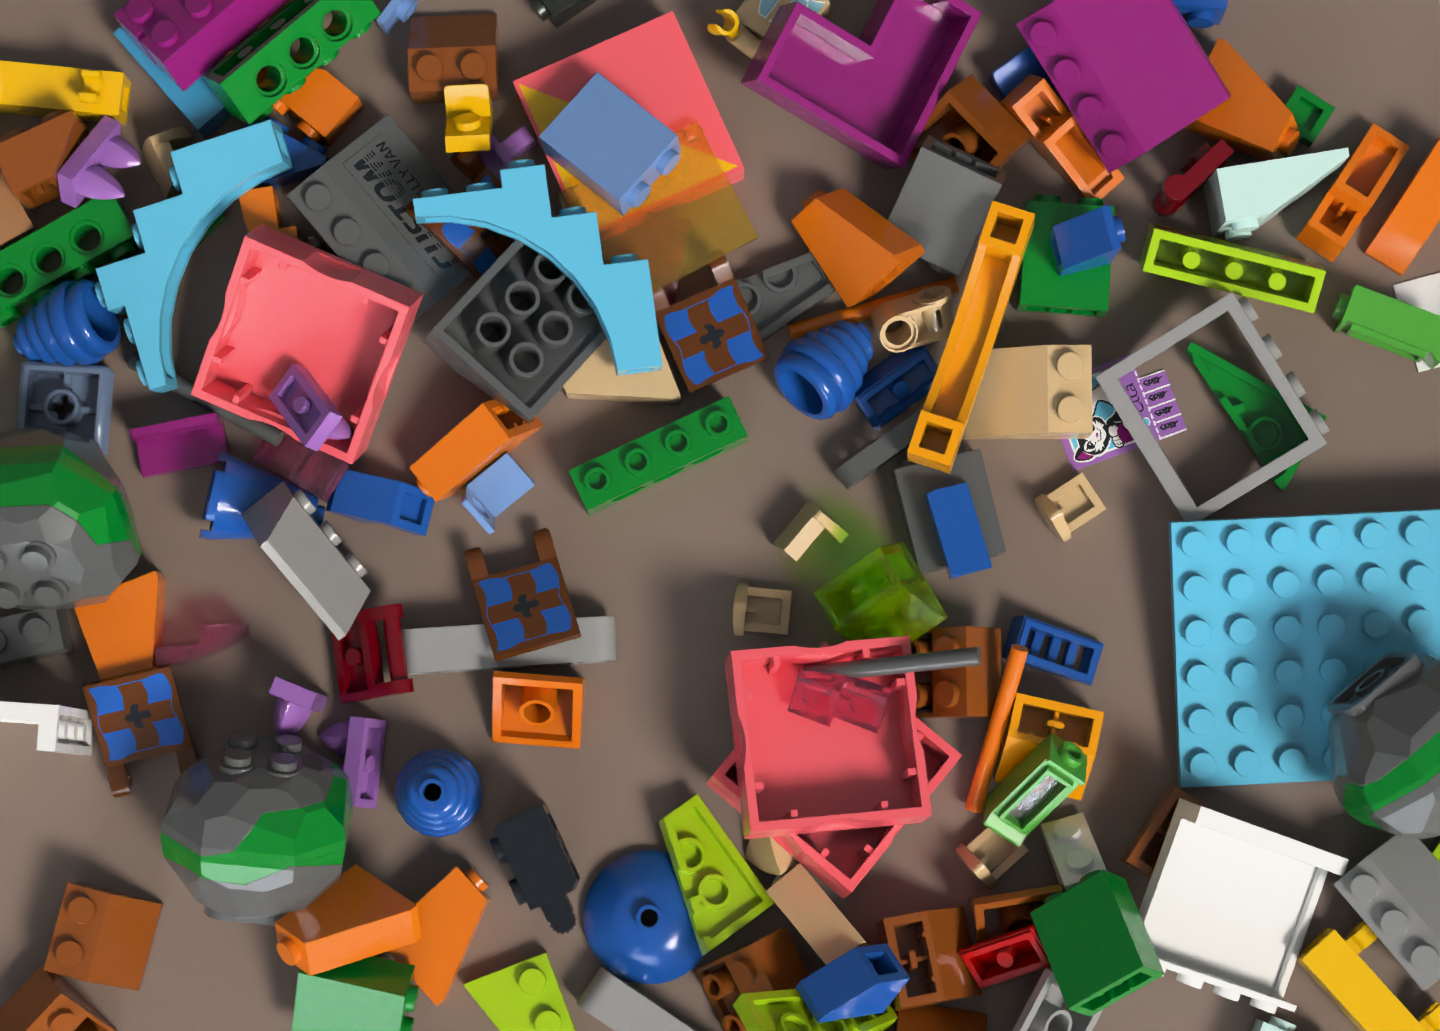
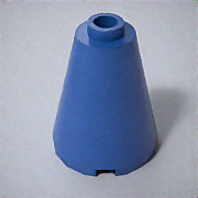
(236, 490)

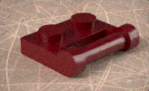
(1200, 167)
(360, 661)

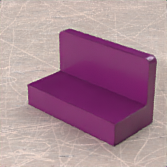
(180, 444)

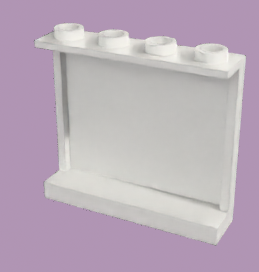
(59, 727)
(1233, 904)

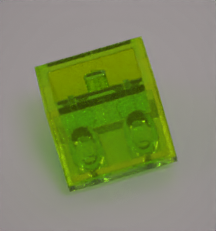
(881, 597)

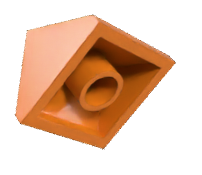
(537, 709)

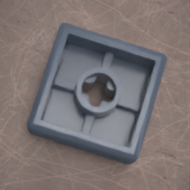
(85, 386)

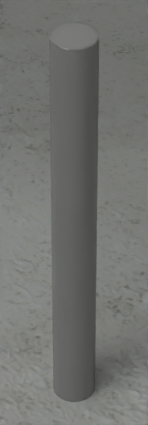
(260, 429)
(902, 663)

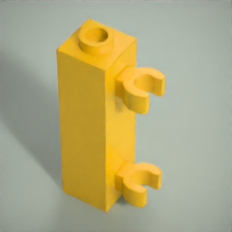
(48, 88)
(1356, 988)

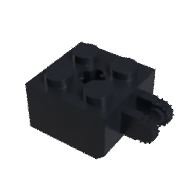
(540, 865)

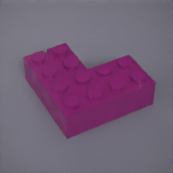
(191, 34)
(865, 89)

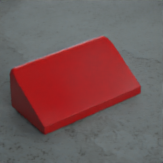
(1005, 956)

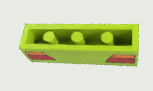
(1232, 267)

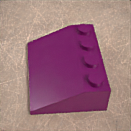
(1124, 71)

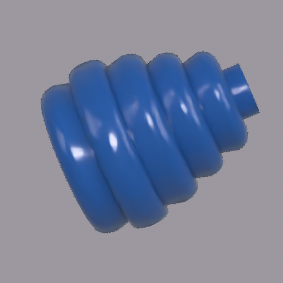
(68, 327)
(824, 368)
(459, 792)

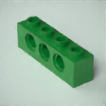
(236, 74)
(64, 237)
(659, 455)

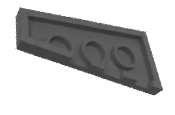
(783, 293)

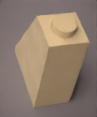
(598, 381)
(814, 914)

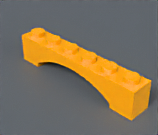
(971, 337)

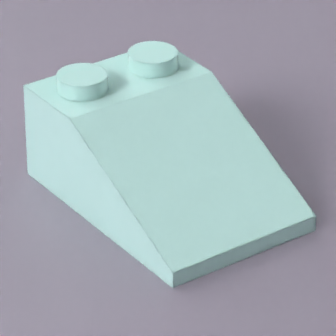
(1252, 193)

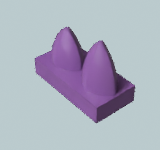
(87, 167)
(308, 409)
(294, 705)
(362, 745)

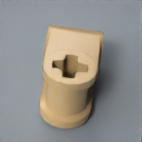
(918, 317)

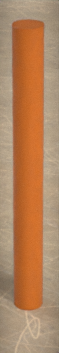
(859, 312)
(996, 728)

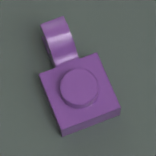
(505, 152)

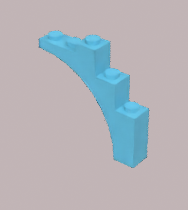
(521, 210)
(147, 284)

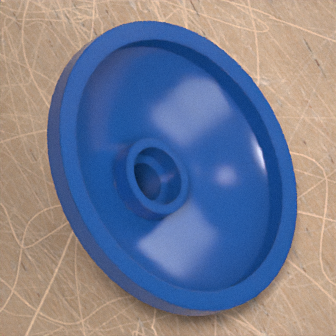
(615, 925)

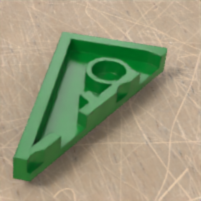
(1254, 408)

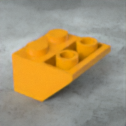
(1035, 719)

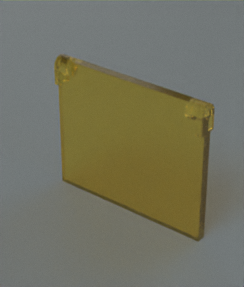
(682, 222)

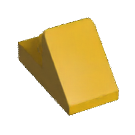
(468, 118)

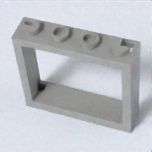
(1267, 353)

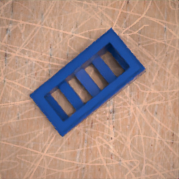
(1019, 633)

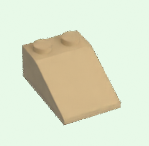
(1034, 394)

